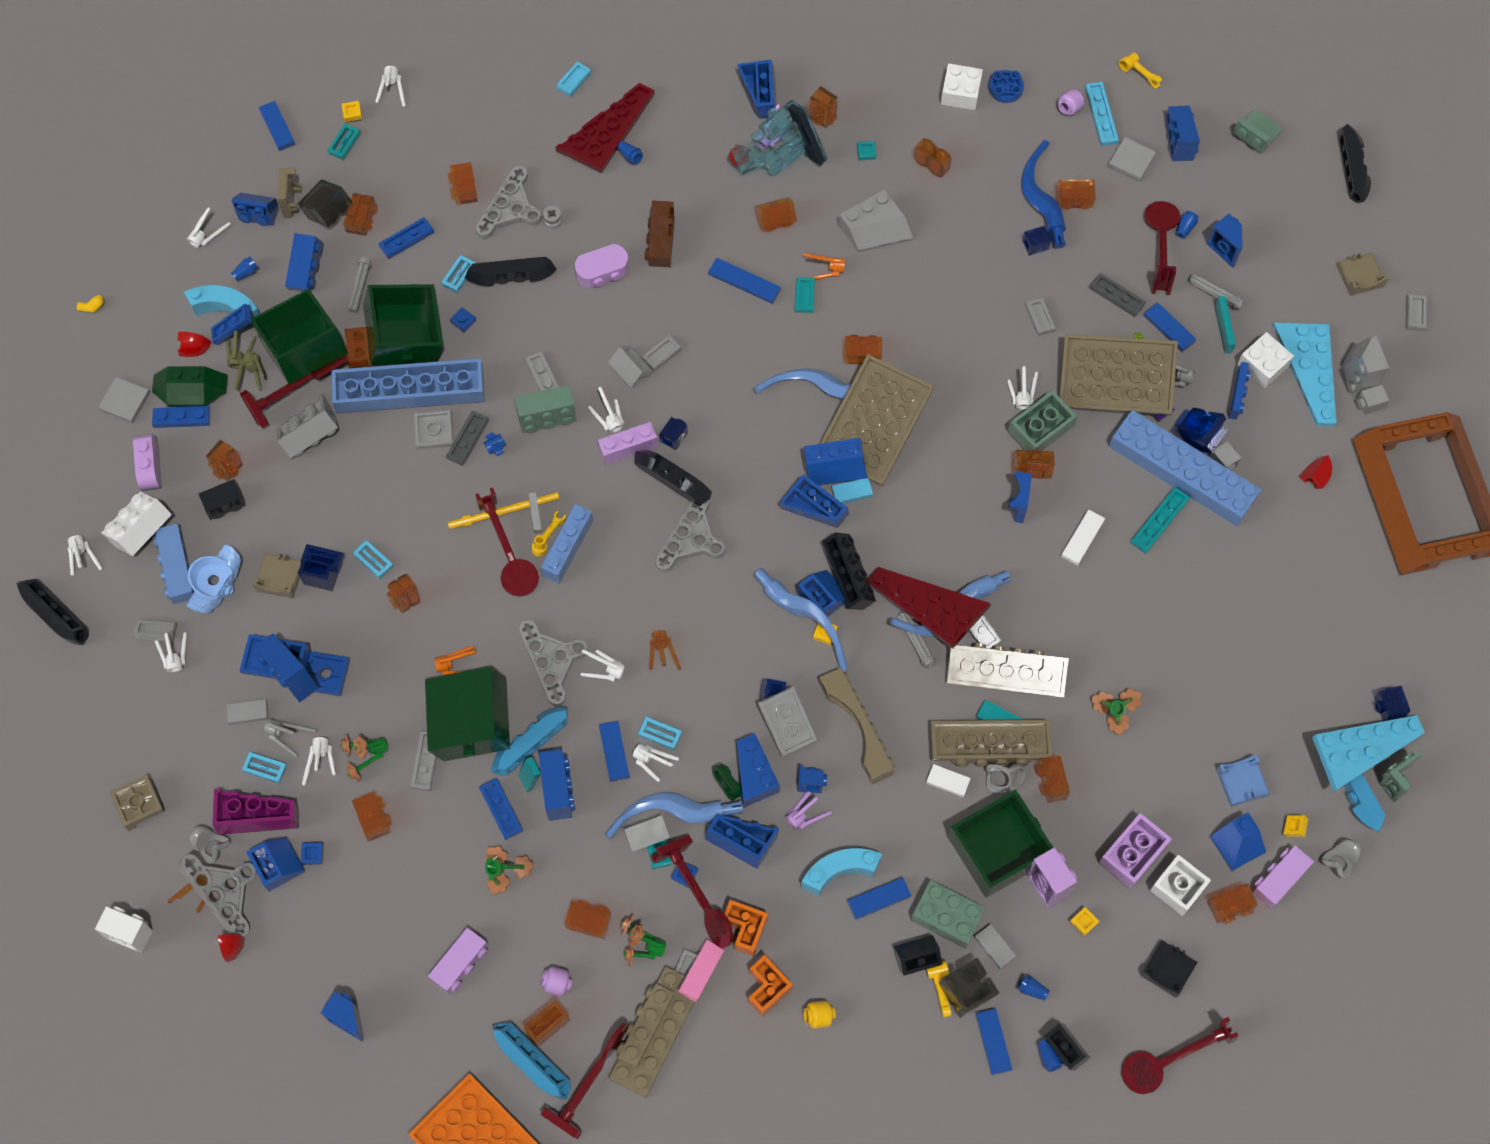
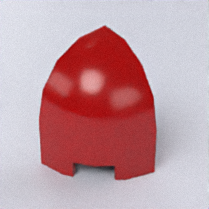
(192, 344)
(1318, 472)
(230, 945)

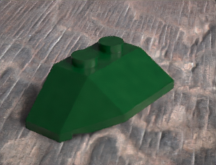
(189, 385)

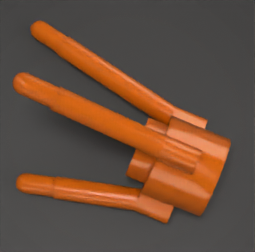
(835, 264)
(444, 662)

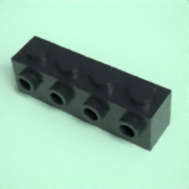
(849, 571)

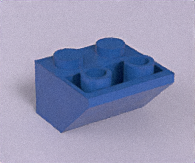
(255, 208)
(823, 591)
(275, 862)

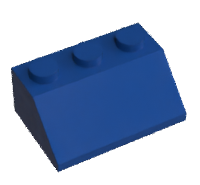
(836, 461)

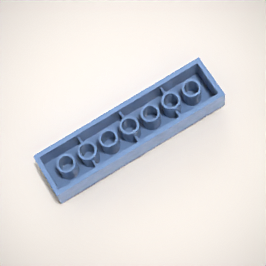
(408, 385)
(1184, 468)

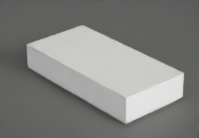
(948, 780)

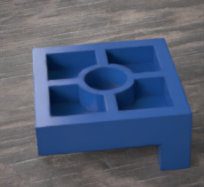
(1020, 503)

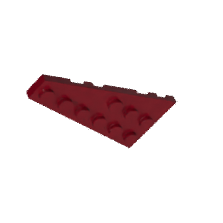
(601, 135)
(937, 609)

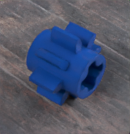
(494, 443)

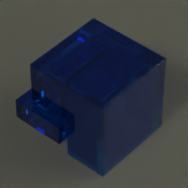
(1202, 429)
(320, 567)

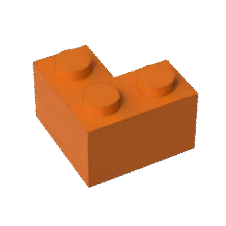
(749, 922)
(773, 986)

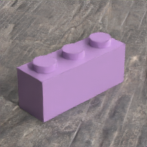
(627, 442)
(1282, 876)
(458, 961)

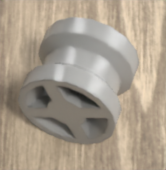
(554, 221)

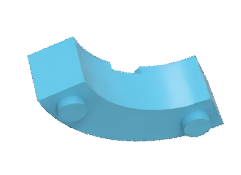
(216, 298)
(840, 863)

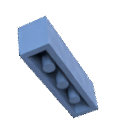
(567, 543)
(174, 563)

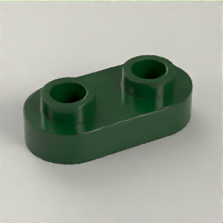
(726, 781)

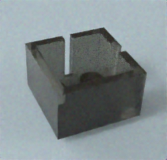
(325, 203)
(966, 990)

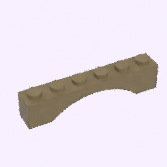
(838, 690)

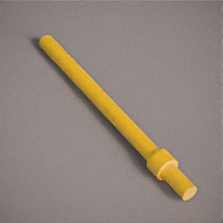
(467, 520)

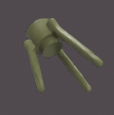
(234, 357)
(250, 363)

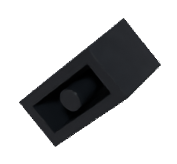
(222, 499)
(918, 955)
(1067, 1047)

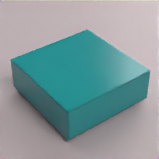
(866, 150)

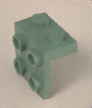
(1257, 130)

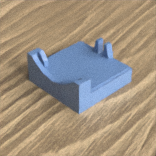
(1242, 781)

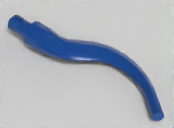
(1042, 201)

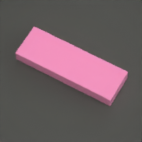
(701, 970)

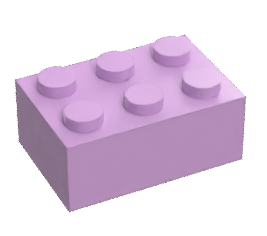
(1135, 850)
(1052, 877)

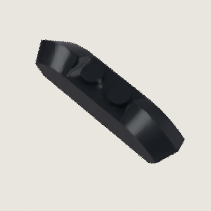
(1355, 170)
(510, 271)
(672, 476)
(52, 611)

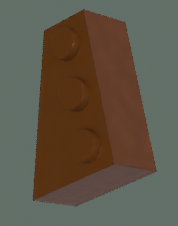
(661, 234)

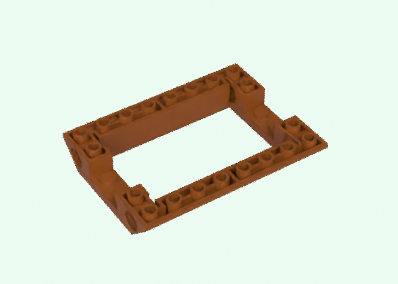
(1407, 552)

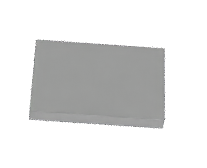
(787, 721)

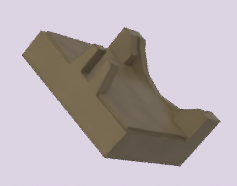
(286, 191)
(1361, 273)
(278, 576)
(136, 802)

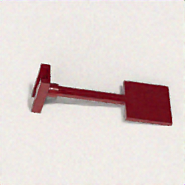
(256, 407)

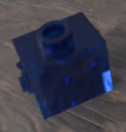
(1392, 703)

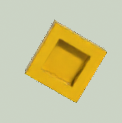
(351, 111)
(822, 636)
(1295, 826)
(1084, 921)

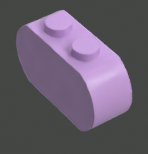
(601, 266)
(147, 462)

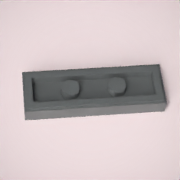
(1117, 295)
(467, 438)

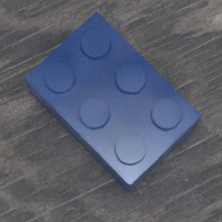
(556, 784)

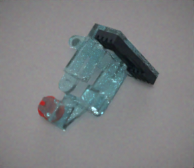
(798, 142)

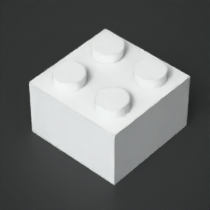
(961, 86)
(1266, 359)
(1180, 885)
(124, 929)

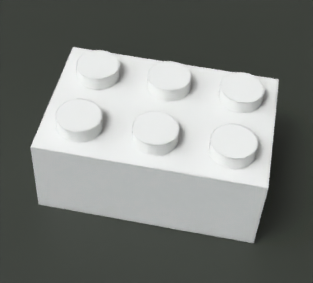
(136, 523)

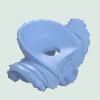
(203, 571)

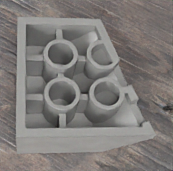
(875, 223)
(1365, 366)
(307, 428)

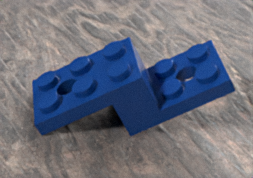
(312, 661)

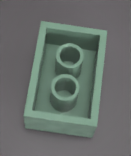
(545, 409)
(1042, 422)
(947, 914)

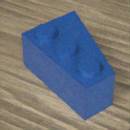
(760, 84)
(1182, 133)
(303, 262)
(814, 502)
(286, 667)
(755, 771)
(742, 839)

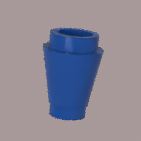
(630, 152)
(1187, 223)
(244, 269)
(1030, 986)
(1049, 1056)

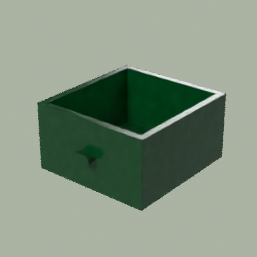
(402, 324)
(299, 336)
(467, 714)
(999, 842)

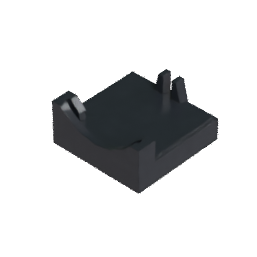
(1169, 968)

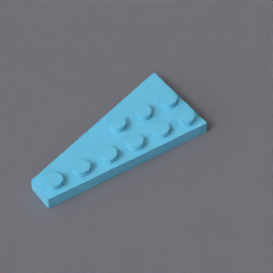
(1311, 366)
(1357, 749)

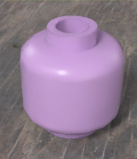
(1071, 102)
(556, 981)

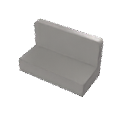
(629, 365)
(646, 832)

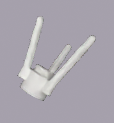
(390, 77)
(197, 238)
(1023, 399)
(613, 422)
(77, 547)
(173, 662)
(614, 667)
(319, 749)
(645, 753)

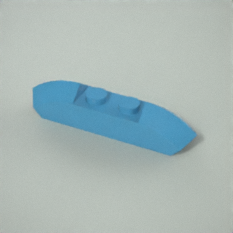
(536, 736)
(1366, 805)
(531, 1060)

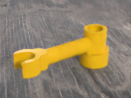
(1131, 61)
(539, 546)
(937, 974)

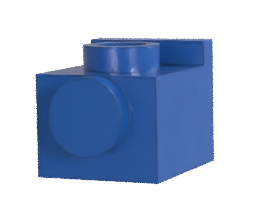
(811, 780)

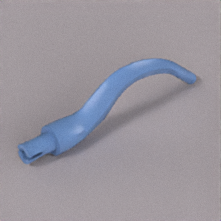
(822, 379)
(976, 589)
(800, 607)
(679, 806)

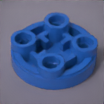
(1006, 86)

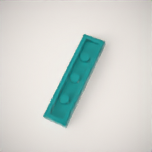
(1160, 520)

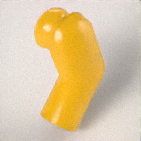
(92, 306)

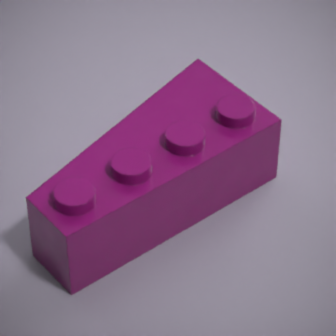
(251, 813)

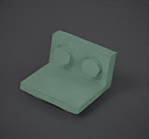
(1394, 782)

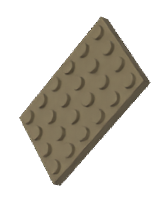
(1118, 374)
(880, 411)

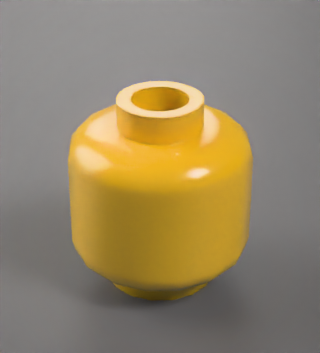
(819, 1014)

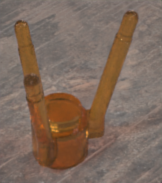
(660, 642)
(201, 880)

